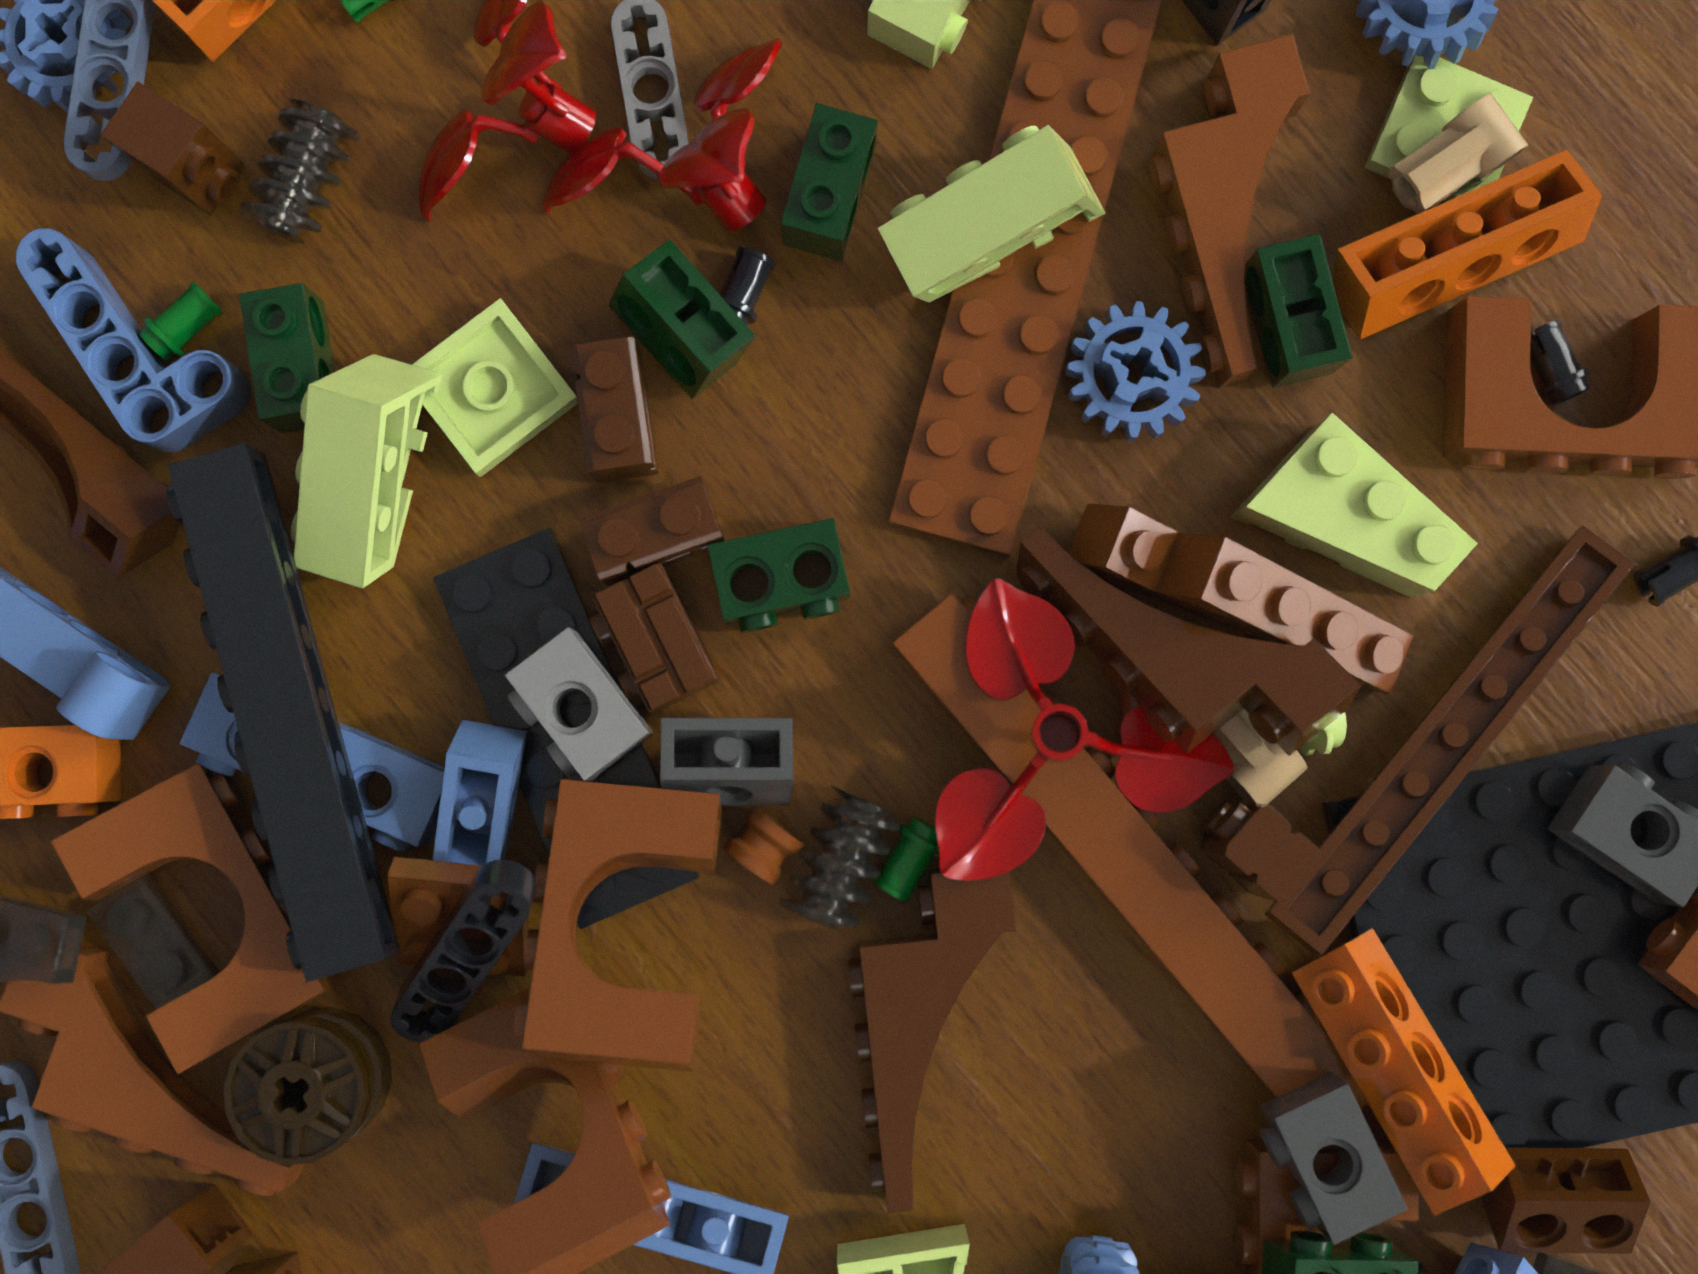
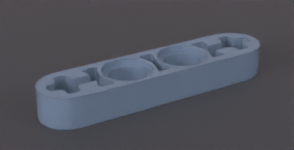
(96, 57)
(37, 1185)

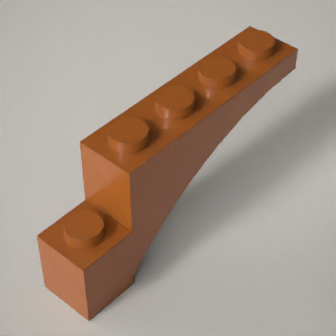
(1211, 185)
(1236, 590)
(118, 1082)

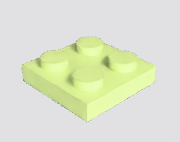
(1427, 103)
(493, 388)

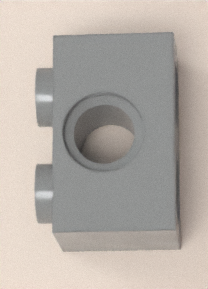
(570, 666)

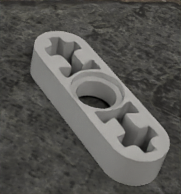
(627, 49)

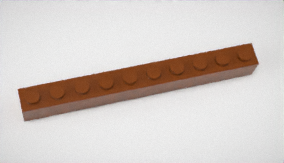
(1134, 870)

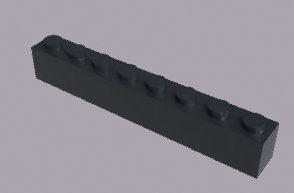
(282, 712)

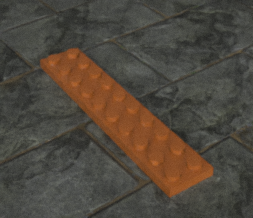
(1013, 325)

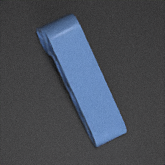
(117, 337)
(96, 679)

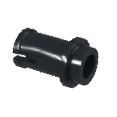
(746, 282)
(1557, 364)
(1670, 573)

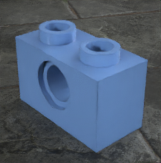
(479, 794)

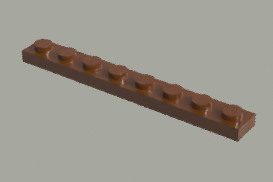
(1451, 739)

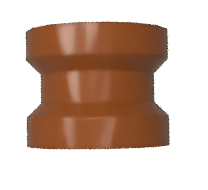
(763, 846)

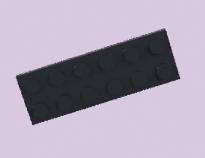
(504, 613)

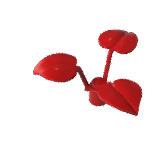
(549, 111)
(706, 168)
(988, 824)

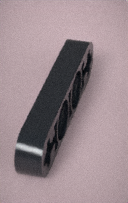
(466, 956)

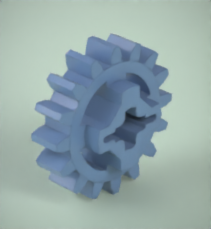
(1427, 26)
(35, 48)
(1157, 379)

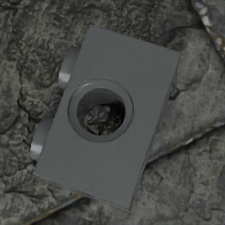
(733, 757)
(1599, 821)
(1360, 1186)

